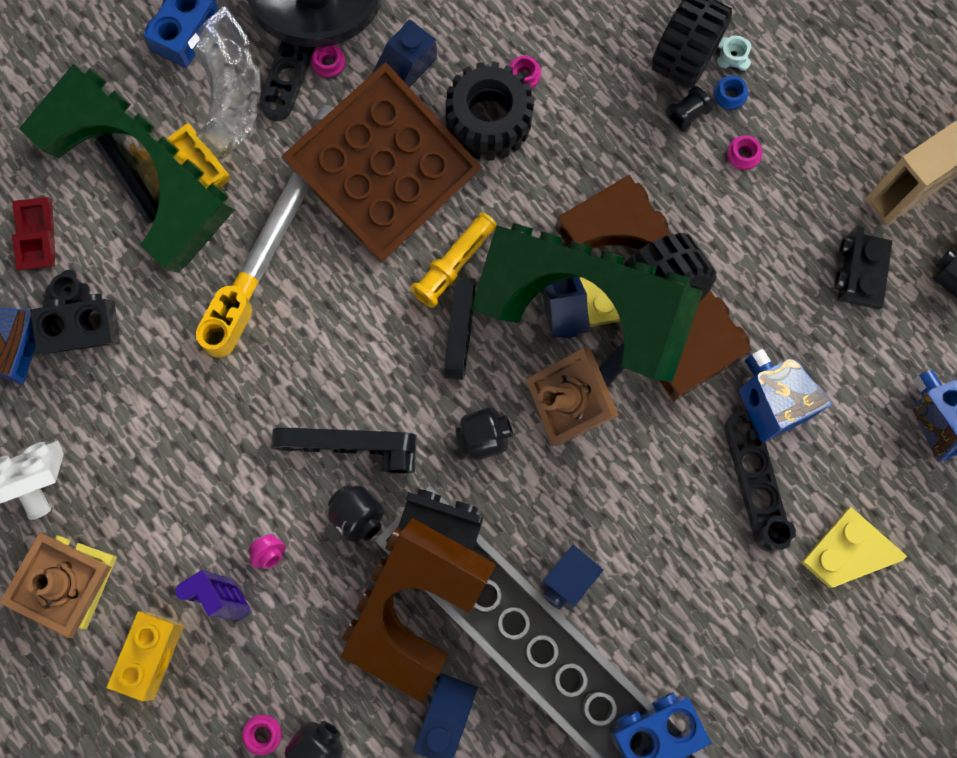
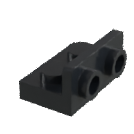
(864, 269)
(457, 522)

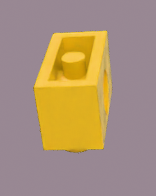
(145, 656)

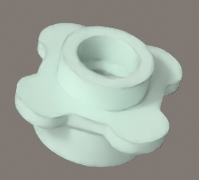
(734, 44)

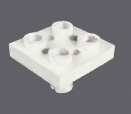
(27, 474)

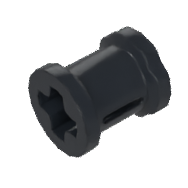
(689, 108)

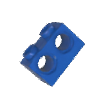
(174, 21)
(655, 725)

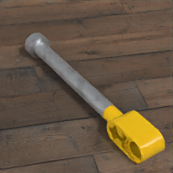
(251, 270)

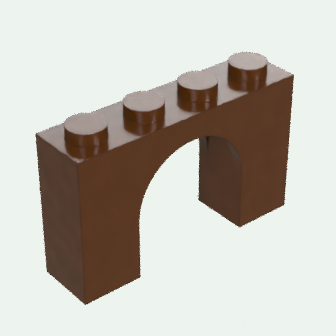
(420, 561)

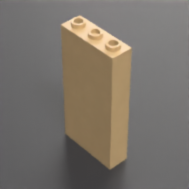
(917, 175)

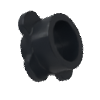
(61, 282)

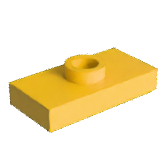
(195, 150)

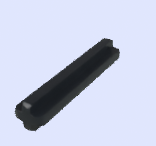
(127, 176)

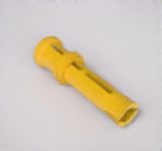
(444, 270)

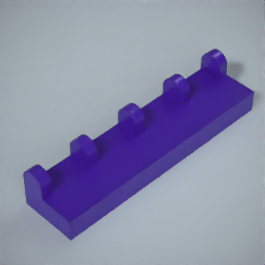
(216, 594)

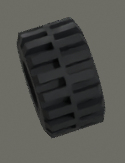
(691, 40)
(493, 85)
(680, 256)

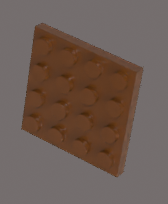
(381, 162)

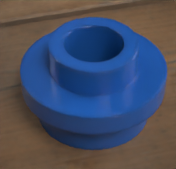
(731, 83)

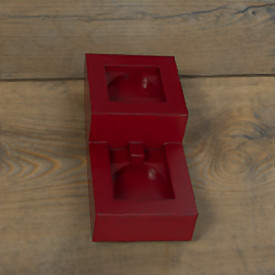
(34, 234)

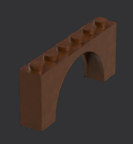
(626, 219)

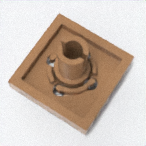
(562, 402)
(43, 578)

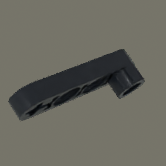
(396, 448)
(764, 480)

